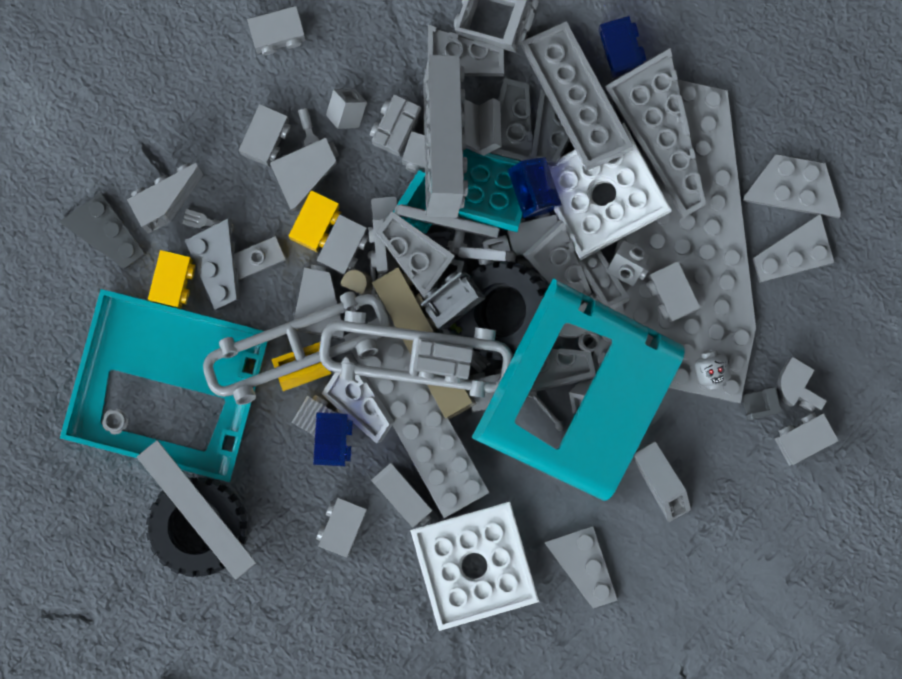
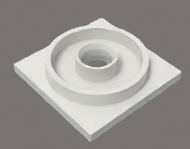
(597, 226)
(464, 599)

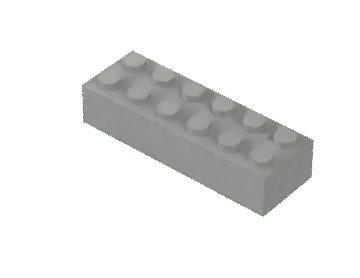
(444, 136)

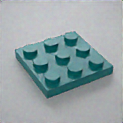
(490, 191)

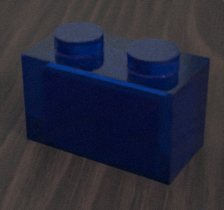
(621, 45)
(534, 187)
(331, 439)

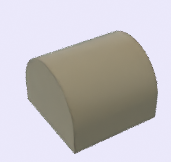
(358, 281)

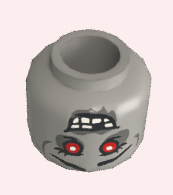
(712, 370)

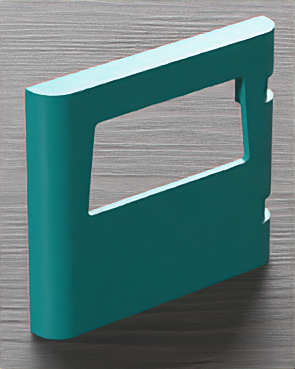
(165, 348)
(613, 409)

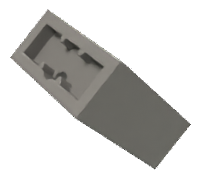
(514, 29)

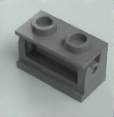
(452, 299)

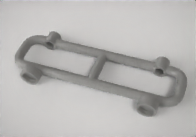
(355, 322)
(243, 390)

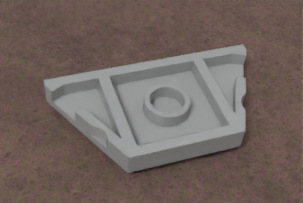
(795, 186)

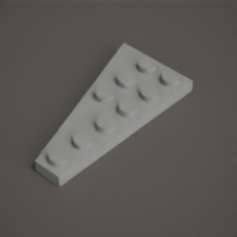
(657, 120)

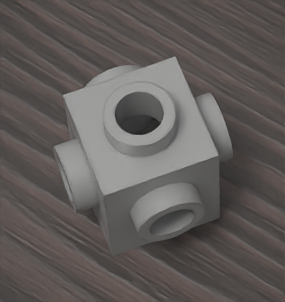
(629, 263)

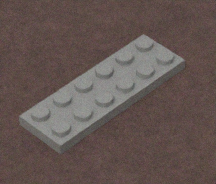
(576, 96)

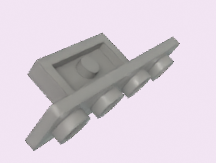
(382, 258)

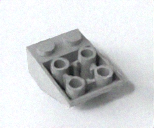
(162, 201)

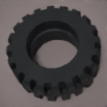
(488, 281)
(162, 534)

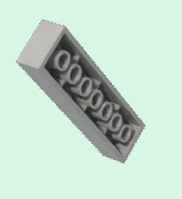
(424, 429)

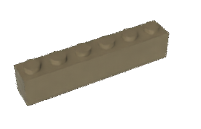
(406, 312)

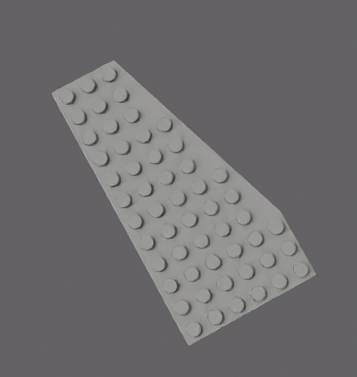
(709, 250)

